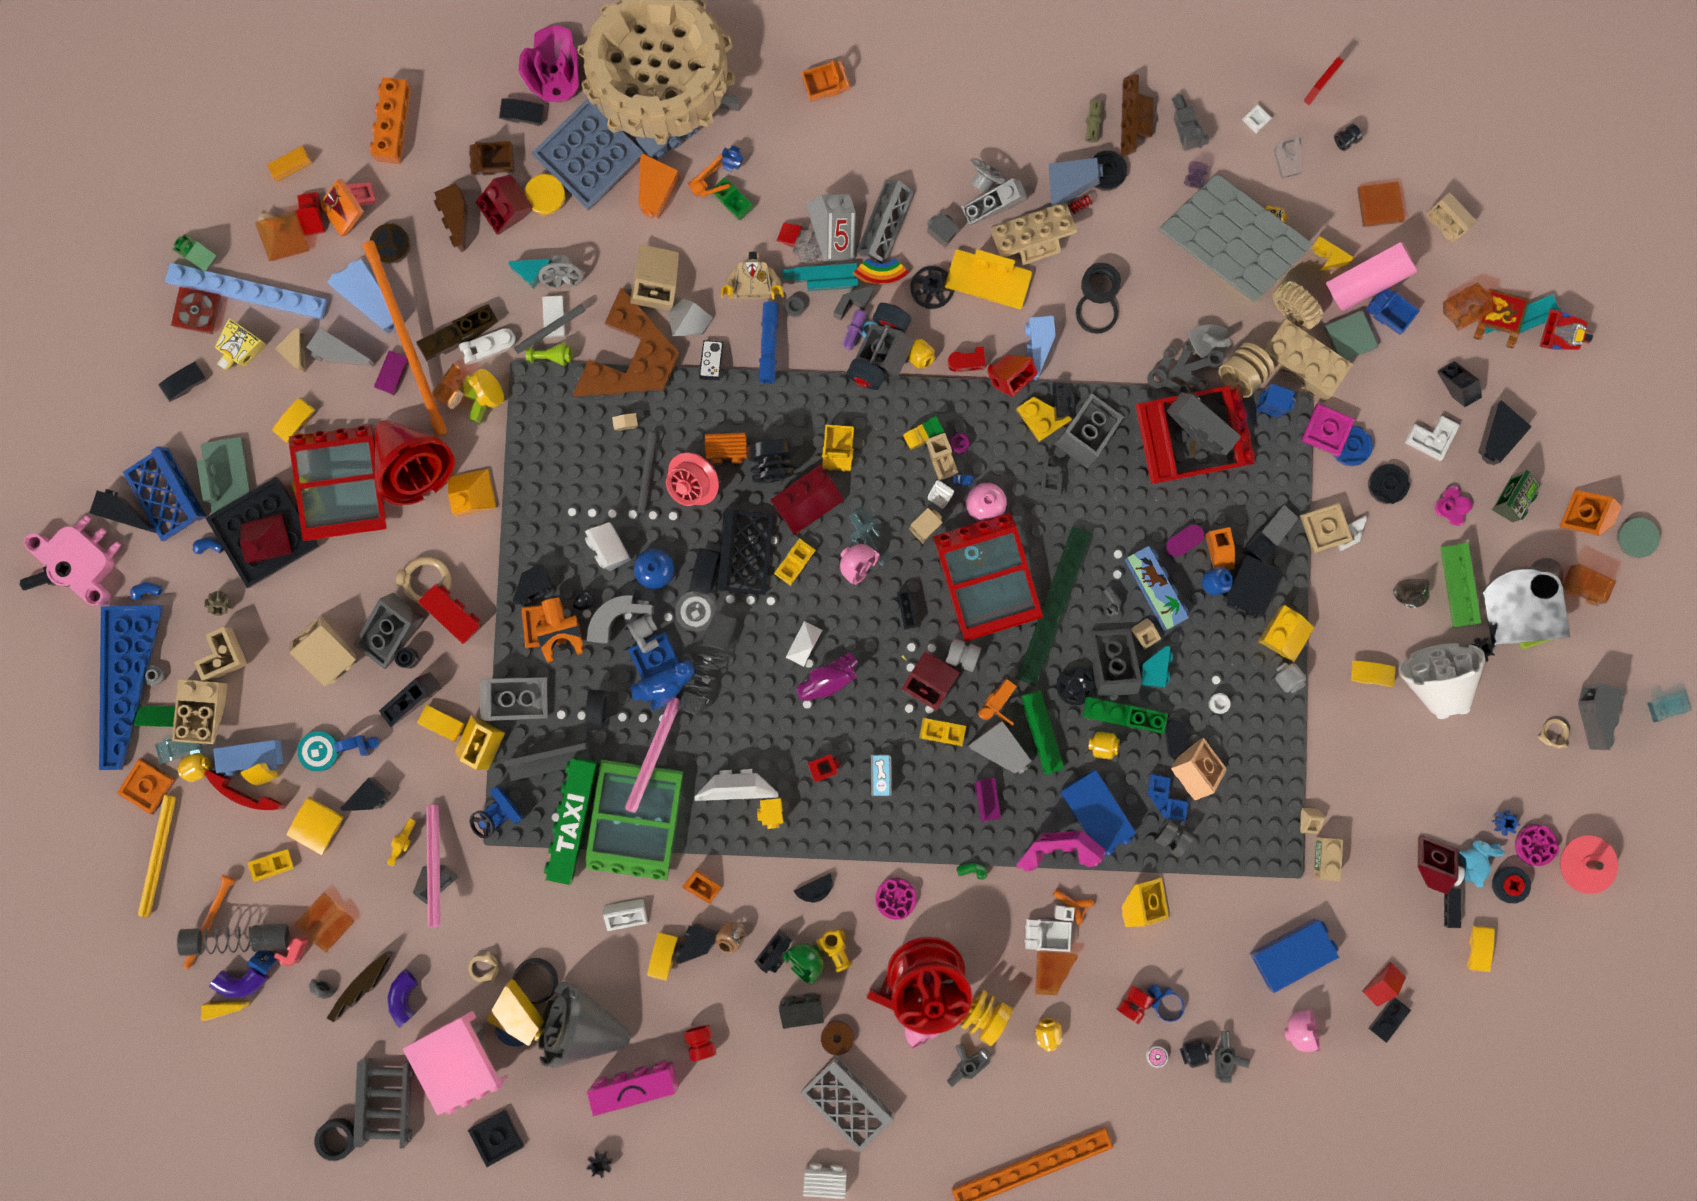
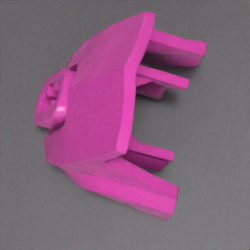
(551, 64)

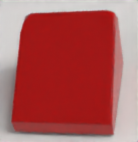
(789, 234)

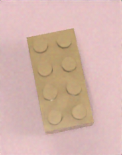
(1306, 360)

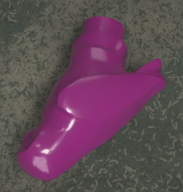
(828, 679)

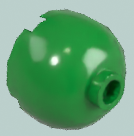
(805, 961)

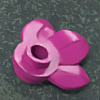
(1455, 504)

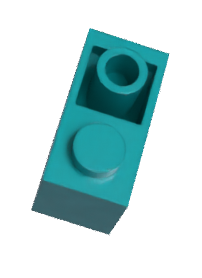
(1154, 669)

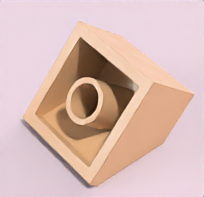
(1199, 769)

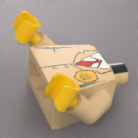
(752, 280)

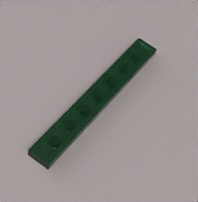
(1053, 606)

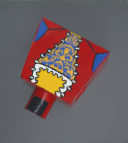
(1564, 332)

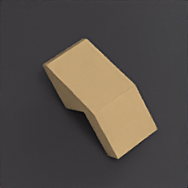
(941, 457)

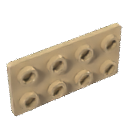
(1034, 234)

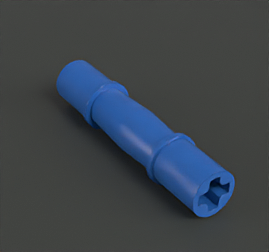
(768, 342)

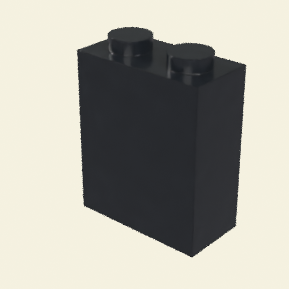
(1253, 587)

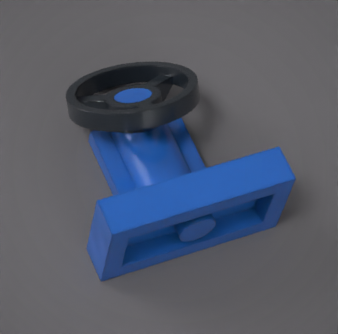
(495, 814)

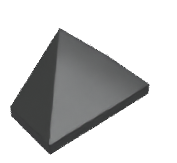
(446, 878)

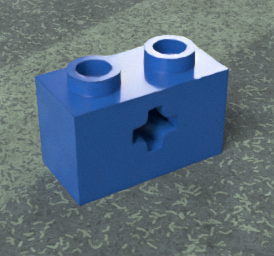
(1276, 401)

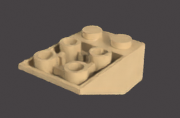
(655, 278)
(198, 711)

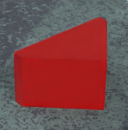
(1385, 985)

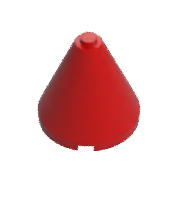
(409, 463)

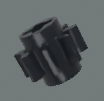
(1486, 647)
(594, 1160)

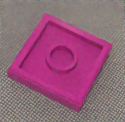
(1327, 429)

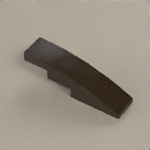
(364, 981)

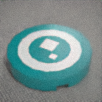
(317, 751)

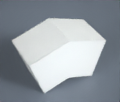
(1063, 912)

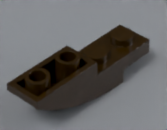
(460, 331)

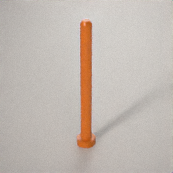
(226, 882)

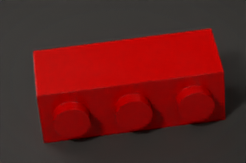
(450, 612)

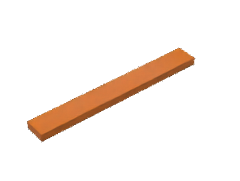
(1034, 1167)

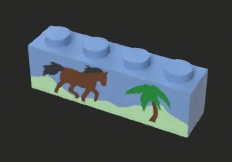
(1156, 588)

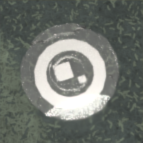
(694, 611)

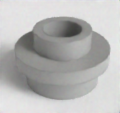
(158, 678)

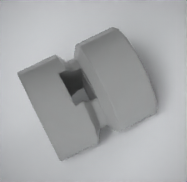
(963, 655)

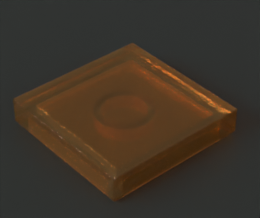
(1380, 204)
(282, 236)

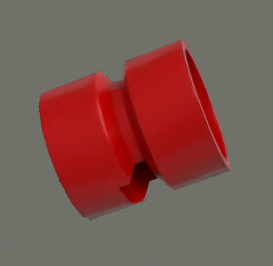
(1139, 998)
(699, 1039)

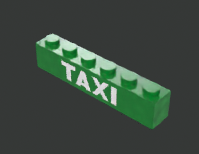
(571, 821)

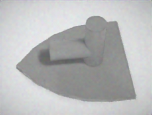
(1209, 338)

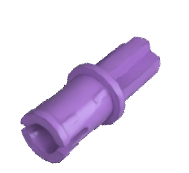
(854, 329)

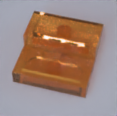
(324, 922)

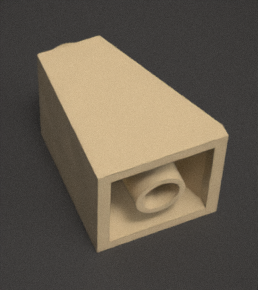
(322, 651)

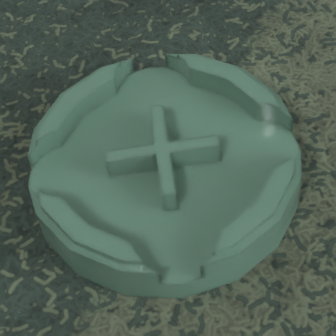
(1638, 537)

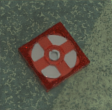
(195, 310)

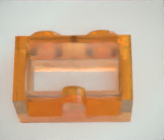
(1468, 306)

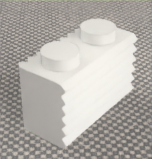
(825, 1181)

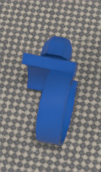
(357, 741)
(1155, 991)

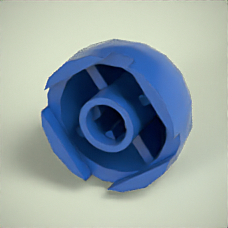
(654, 569)

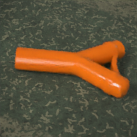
(1074, 904)

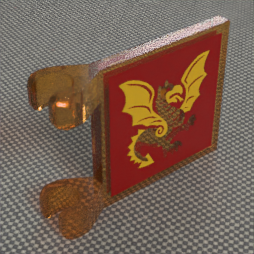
(1506, 316)

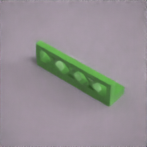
(1460, 585)

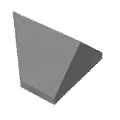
(688, 318)

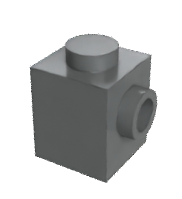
(942, 229)

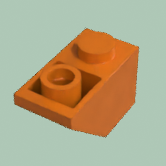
(1221, 548)

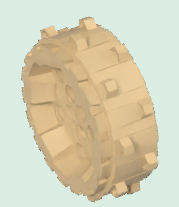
(656, 108)

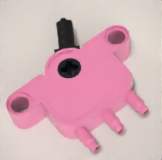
(73, 561)

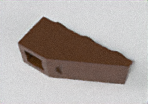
(455, 212)

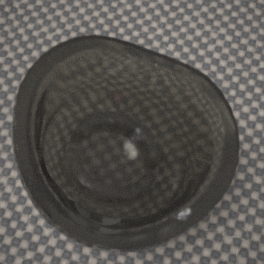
(1412, 592)

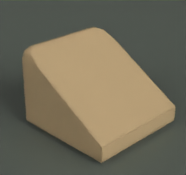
(1146, 633)
(1311, 820)

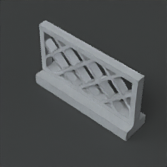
(863, 1095)

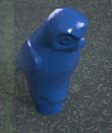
(663, 685)

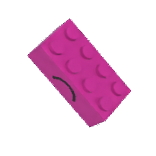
(632, 1088)

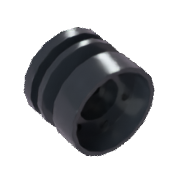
(769, 456)

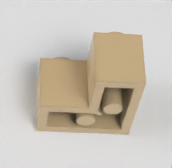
(226, 655)

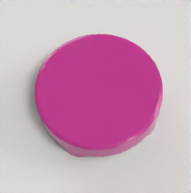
(1536, 845)
(895, 898)

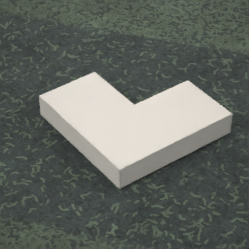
(1435, 442)

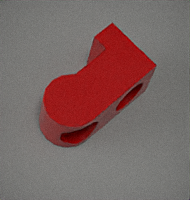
(967, 362)

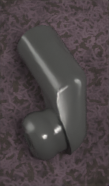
(1114, 602)

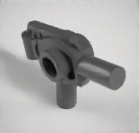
(1225, 1059)
(969, 1066)

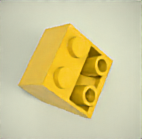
(478, 744)

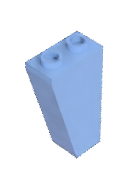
(363, 291)

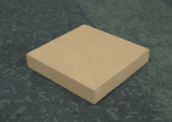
(1326, 528)

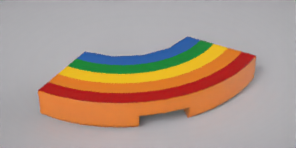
(879, 273)

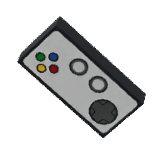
(711, 360)

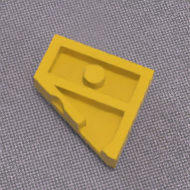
(1040, 418)

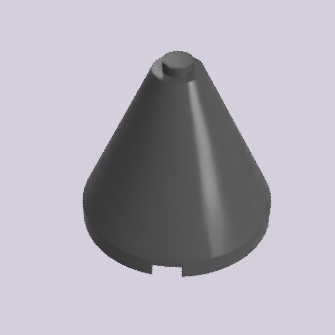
(578, 1028)

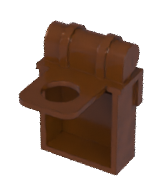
(491, 158)

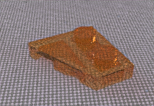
(450, 388)
(1052, 971)

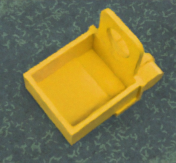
(838, 447)

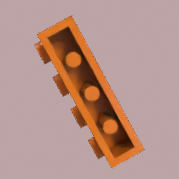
(390, 120)

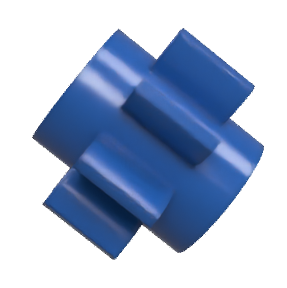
(732, 158)
(1500, 822)

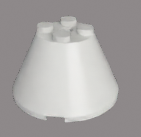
(1444, 677)

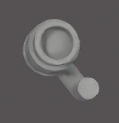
(642, 628)

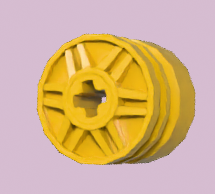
(987, 1018)

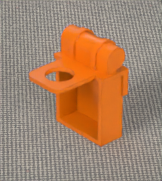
(825, 80)
(996, 700)

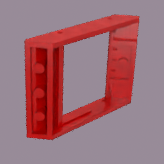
(1158, 443)

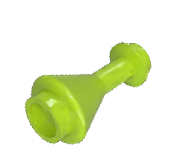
(560, 354)

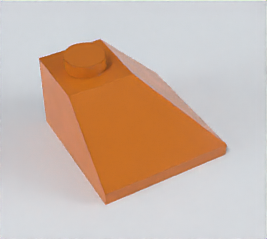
(1590, 513)

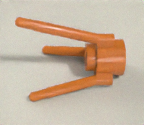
(698, 184)

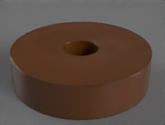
(837, 1028)

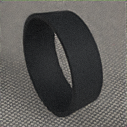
(554, 978)

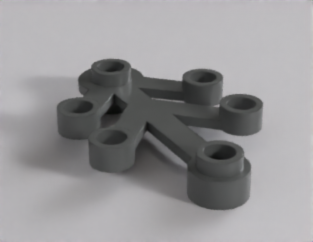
(1182, 370)

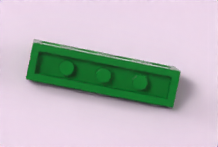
(1042, 732)

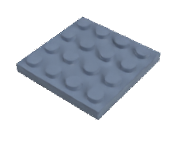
(587, 154)

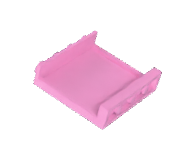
(452, 1065)

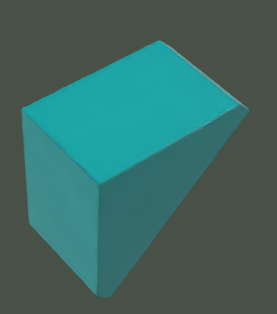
(529, 270)

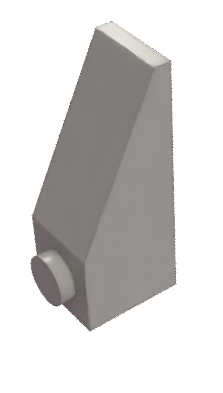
(335, 351)

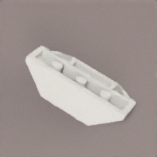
(736, 786)

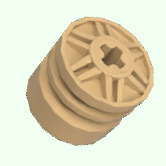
(1247, 368)

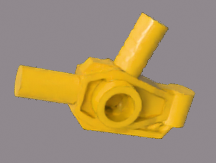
(401, 842)

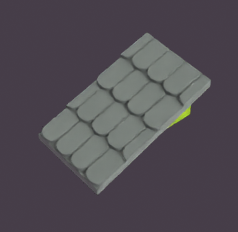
(1235, 237)

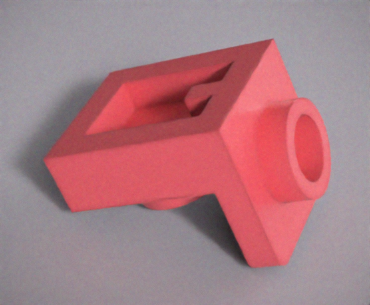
(362, 192)
(295, 949)

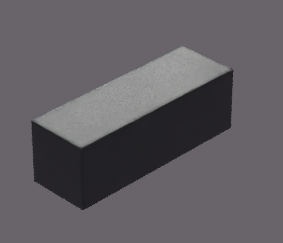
(906, 609)
(1452, 908)

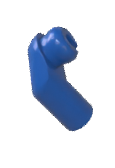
(206, 543)
(145, 587)

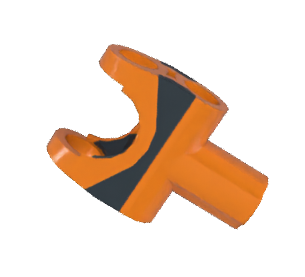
(558, 628)

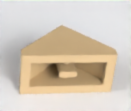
(293, 349)

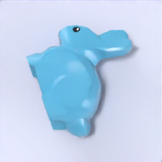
(1476, 861)

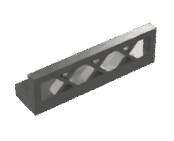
(882, 217)
(545, 761)

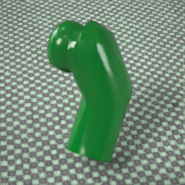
(974, 868)

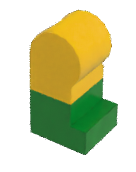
(919, 435)

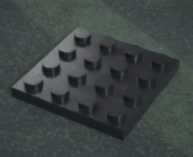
(260, 503)

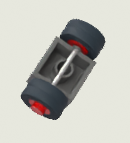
(883, 348)

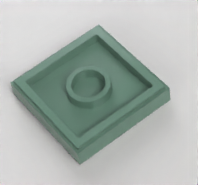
(1351, 336)

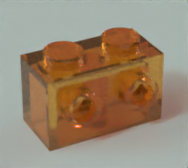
(1588, 584)

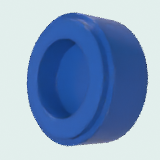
(963, 480)

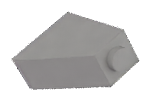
(1001, 748)

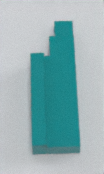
(824, 277)
(1535, 314)

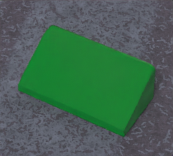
(155, 716)

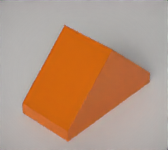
(702, 886)

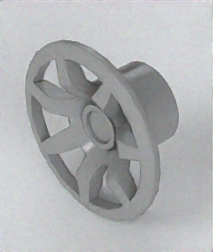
(984, 178)
(560, 269)

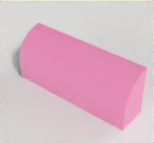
(1372, 276)

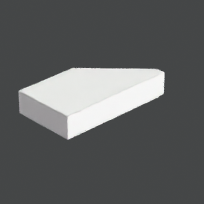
(1356, 531)

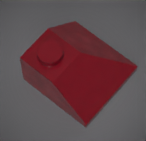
(264, 539)
(1437, 864)

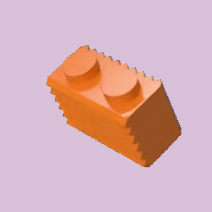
(726, 447)

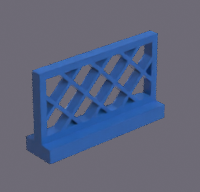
(175, 481)

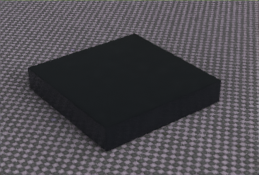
(496, 1138)

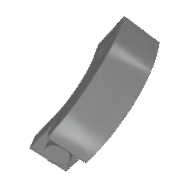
(604, 618)

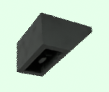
(801, 1011)

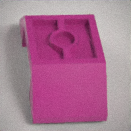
(1089, 851)

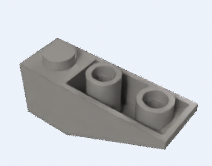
(995, 201)

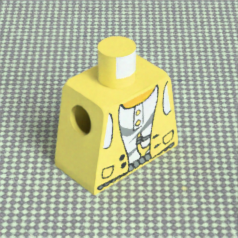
(237, 345)

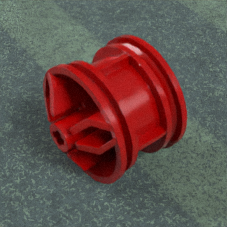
(933, 1005)

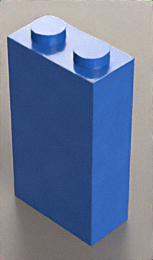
(1098, 812)
(1295, 955)

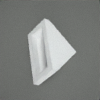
(804, 643)

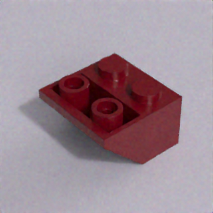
(503, 203)
(930, 680)

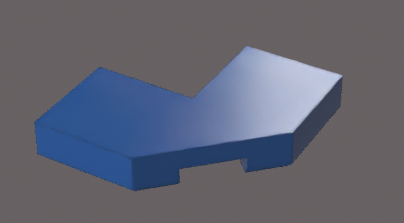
(1159, 793)

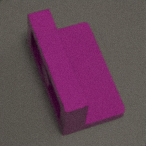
(987, 799)

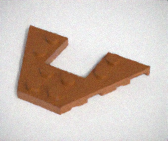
(650, 364)

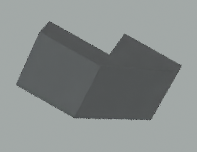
(858, 298)

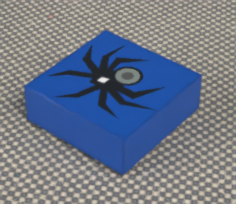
(262, 961)

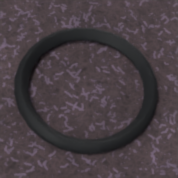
(1094, 330)

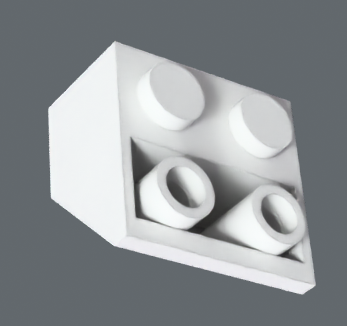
(608, 546)

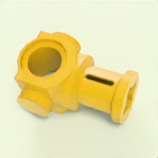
(836, 949)

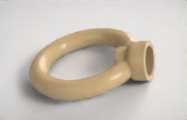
(405, 576)

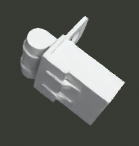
(1048, 935)

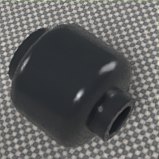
(1195, 1052)

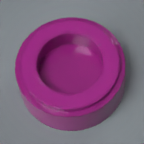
(959, 443)

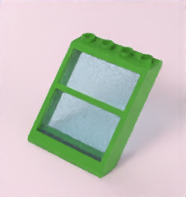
(637, 841)

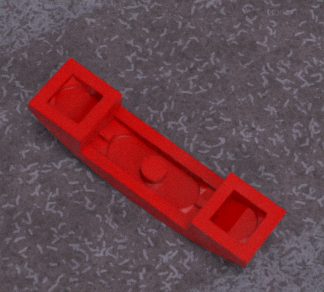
(221, 784)

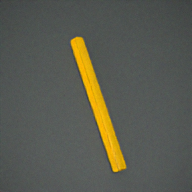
(156, 856)

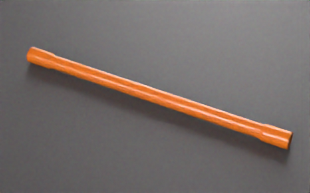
(374, 259)

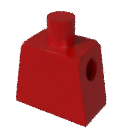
(1012, 373)

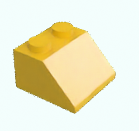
(1286, 633)

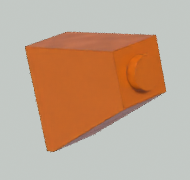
(655, 185)

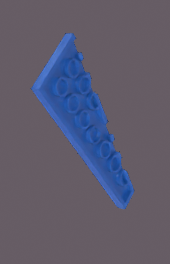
(125, 654)

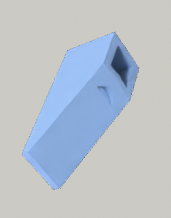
(1041, 336)

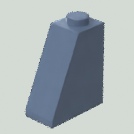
(1073, 178)

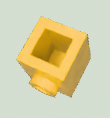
(770, 812)

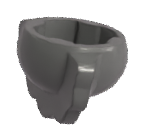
(321, 989)

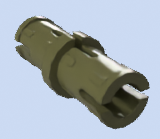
(1093, 121)

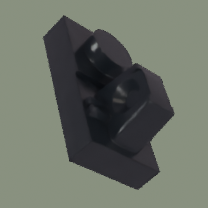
(768, 958)
(1389, 1019)

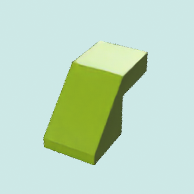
(477, 410)

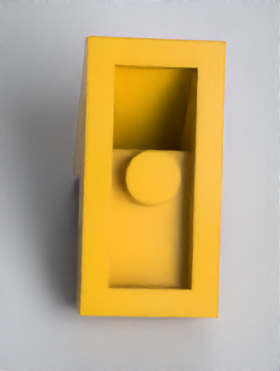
(1335, 256)

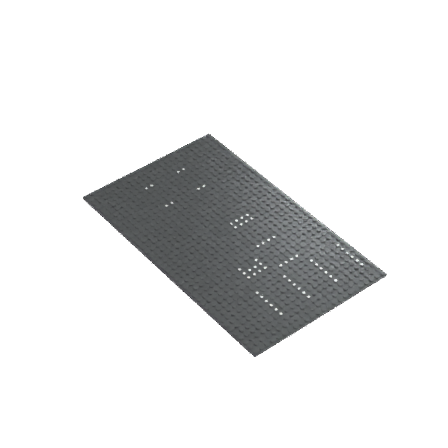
(577, 472)

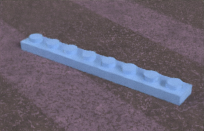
(246, 291)

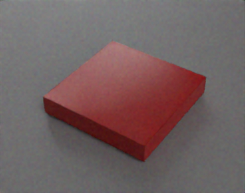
(1324, 79)

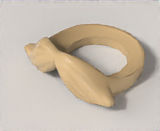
(1561, 743)
(491, 975)

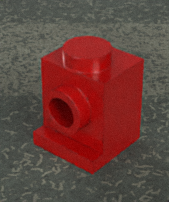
(815, 767)

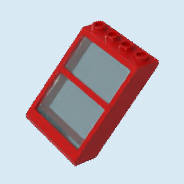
(336, 482)
(987, 576)

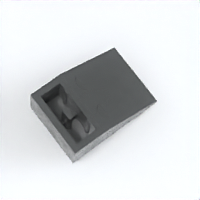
(1599, 714)

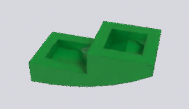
(733, 199)

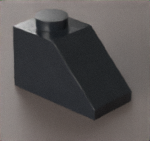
(367, 797)

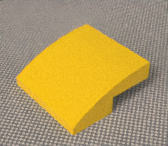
(315, 825)

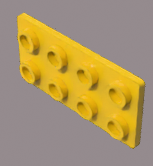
(988, 278)

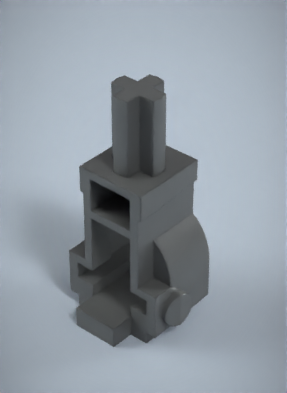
(1188, 128)

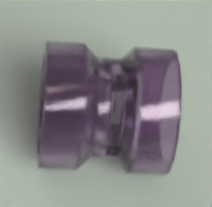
(1196, 174)

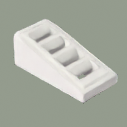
(940, 494)

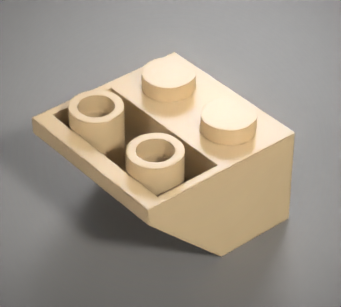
(1451, 218)

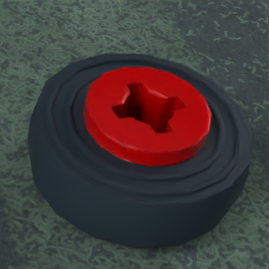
(1504, 881)

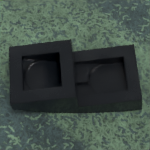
(520, 110)
(181, 381)
(704, 571)

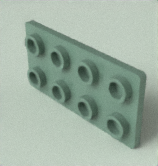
(223, 472)

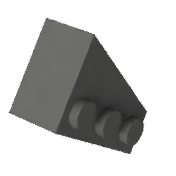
(1203, 424)

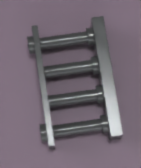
(364, 1112)

